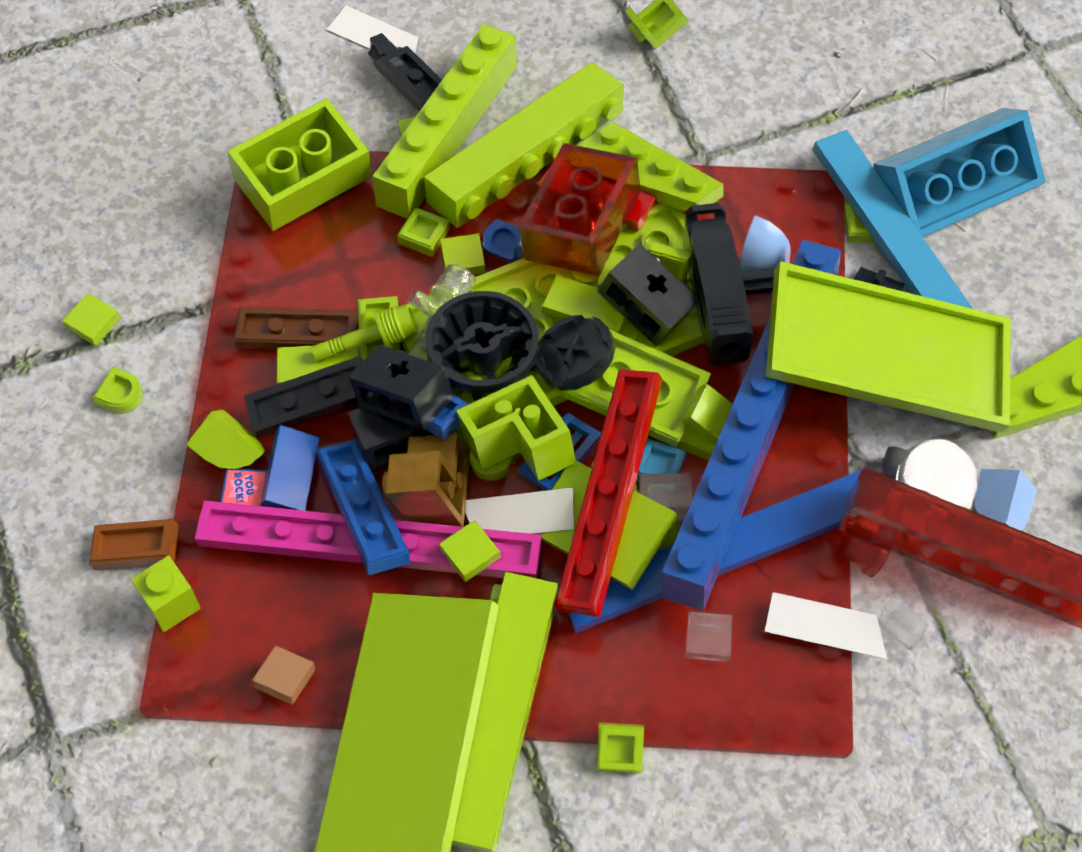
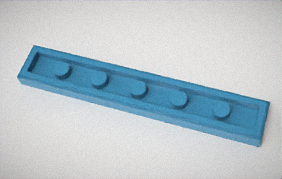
(886, 219)

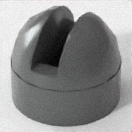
(891, 460)

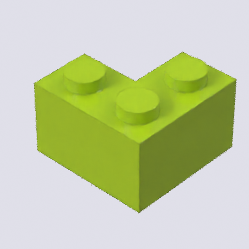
(514, 423)

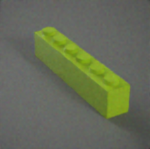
(445, 119)
(523, 144)
(504, 707)

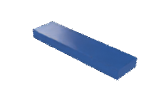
(363, 507)

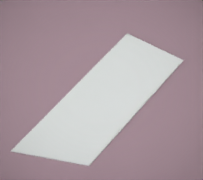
(361, 27)
(524, 512)
(825, 625)

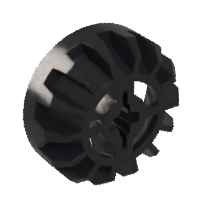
(476, 334)

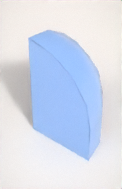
(764, 246)
(1005, 496)

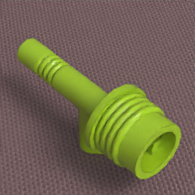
(392, 326)

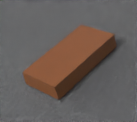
(133, 543)

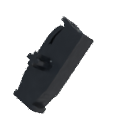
(721, 285)

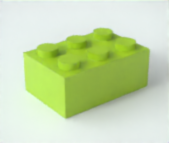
(299, 163)

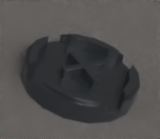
(575, 352)

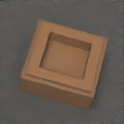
(283, 675)

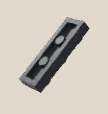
(302, 398)

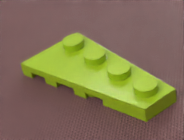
(659, 172)
(1046, 390)

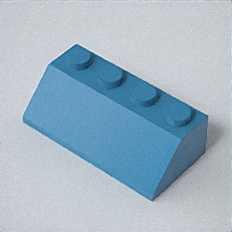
(964, 170)

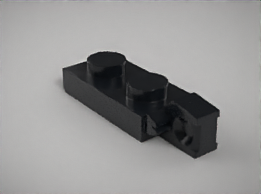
(404, 70)

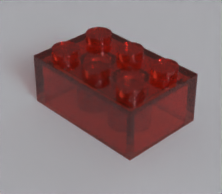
(580, 209)

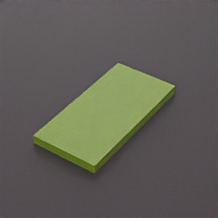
(889, 347)
(409, 725)

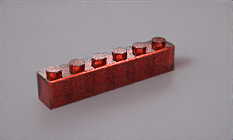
(965, 545)

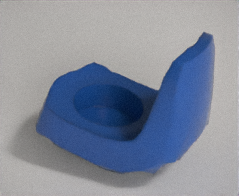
(503, 241)

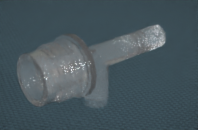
(449, 285)

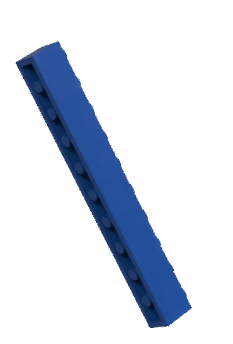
(733, 466)

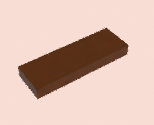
(290, 327)

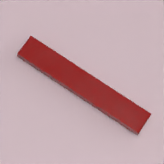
(608, 493)

